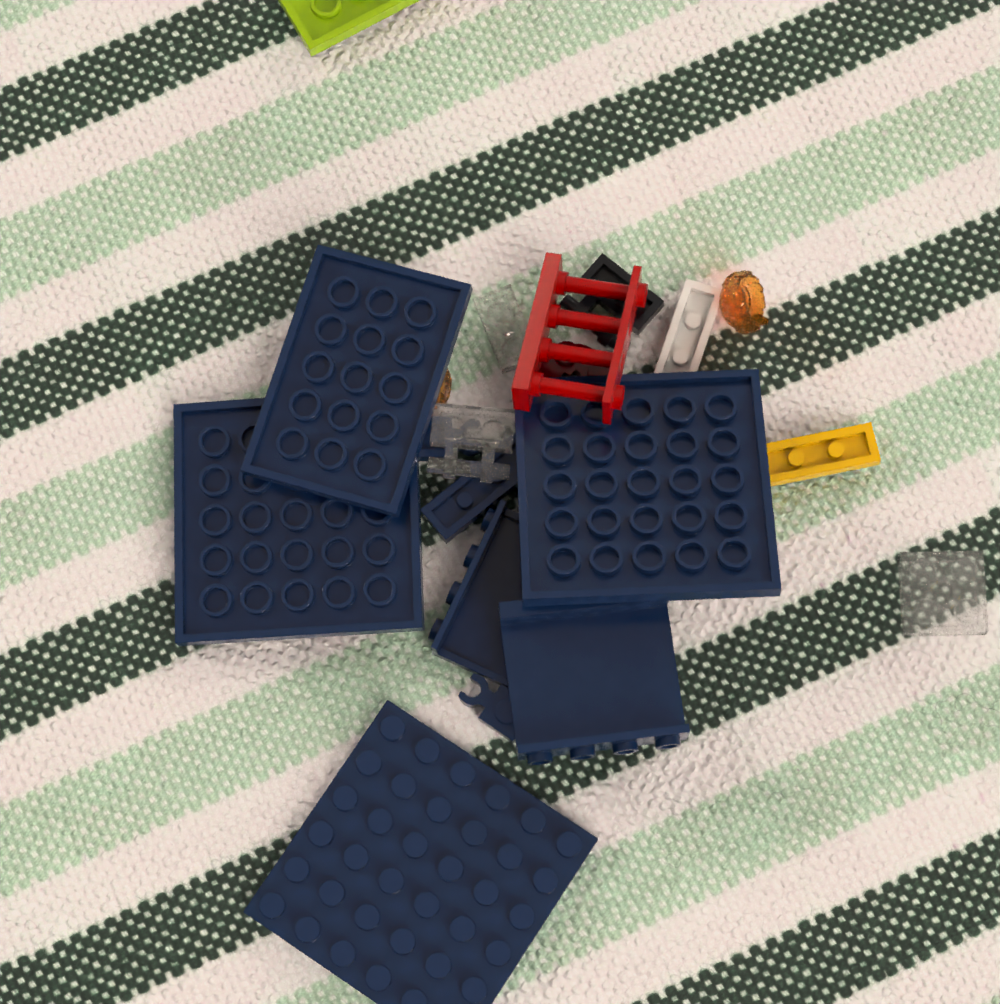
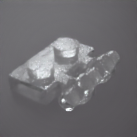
(471, 429)

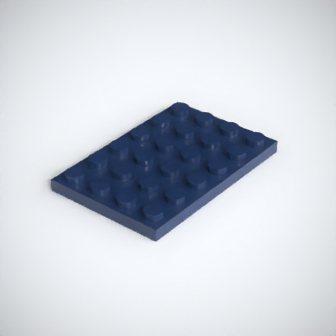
(357, 380)

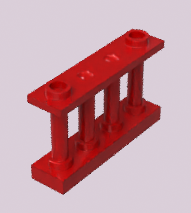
(548, 314)

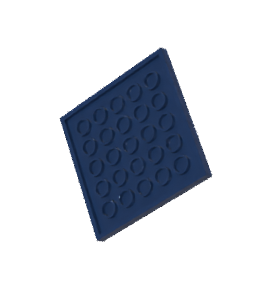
(656, 501)
(277, 558)
(420, 870)

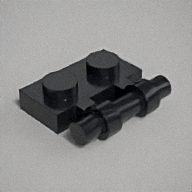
(606, 270)

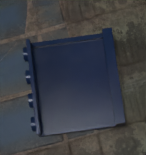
(471, 627)

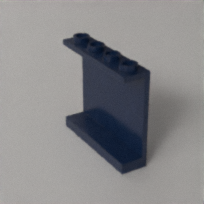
(591, 679)

